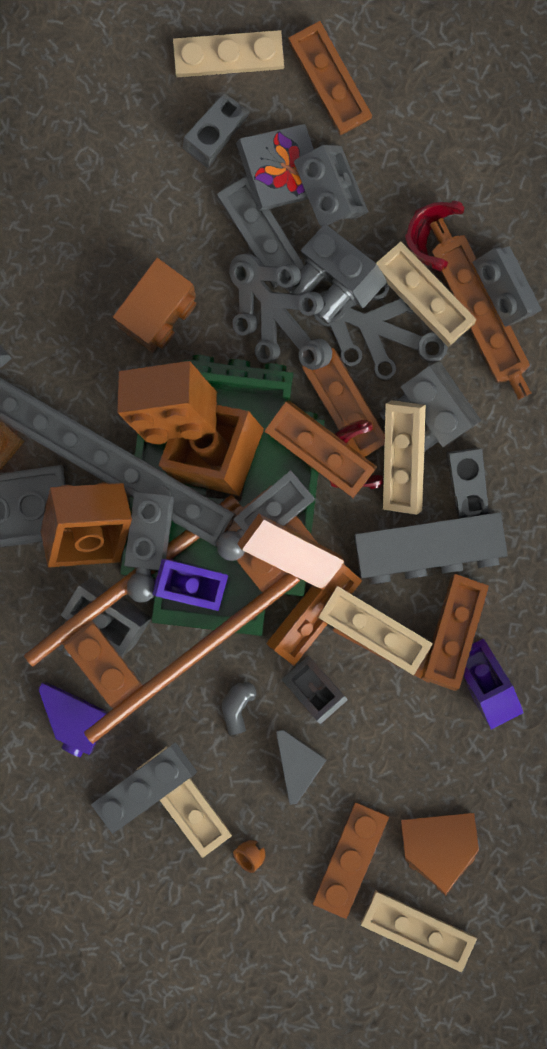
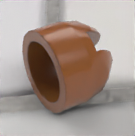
(249, 856)

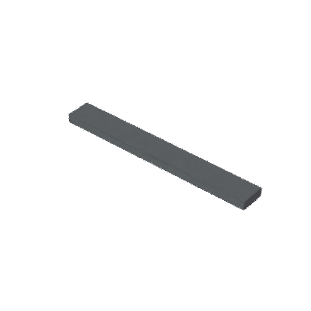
(110, 461)

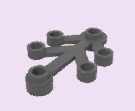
(274, 310)
(373, 326)

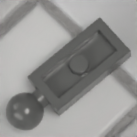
(278, 503)
(147, 541)

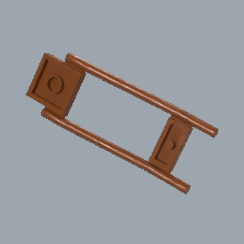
(109, 670)

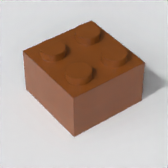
(156, 306)
(167, 402)
(216, 459)
(85, 524)

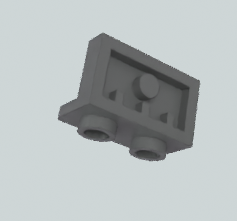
(330, 185)
(506, 285)

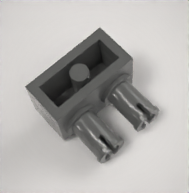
(344, 266)
(447, 409)
(119, 623)

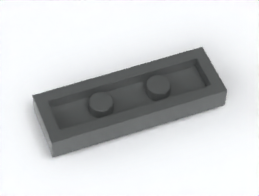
(258, 228)
(144, 788)

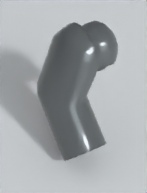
(234, 704)

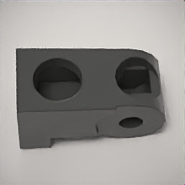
(214, 130)
(468, 482)

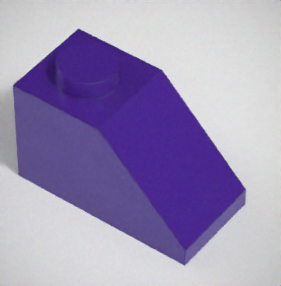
(190, 584)
(490, 686)
(70, 718)

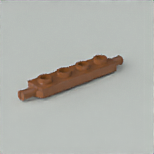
(493, 339)

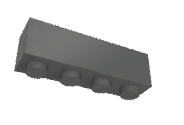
(430, 546)

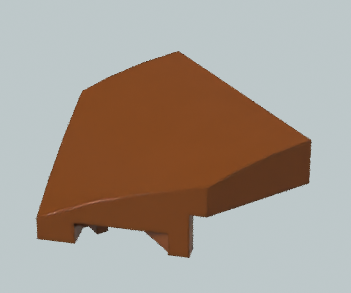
(440, 847)

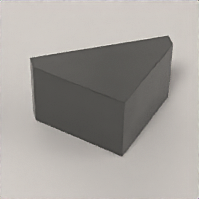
(314, 689)
(299, 764)

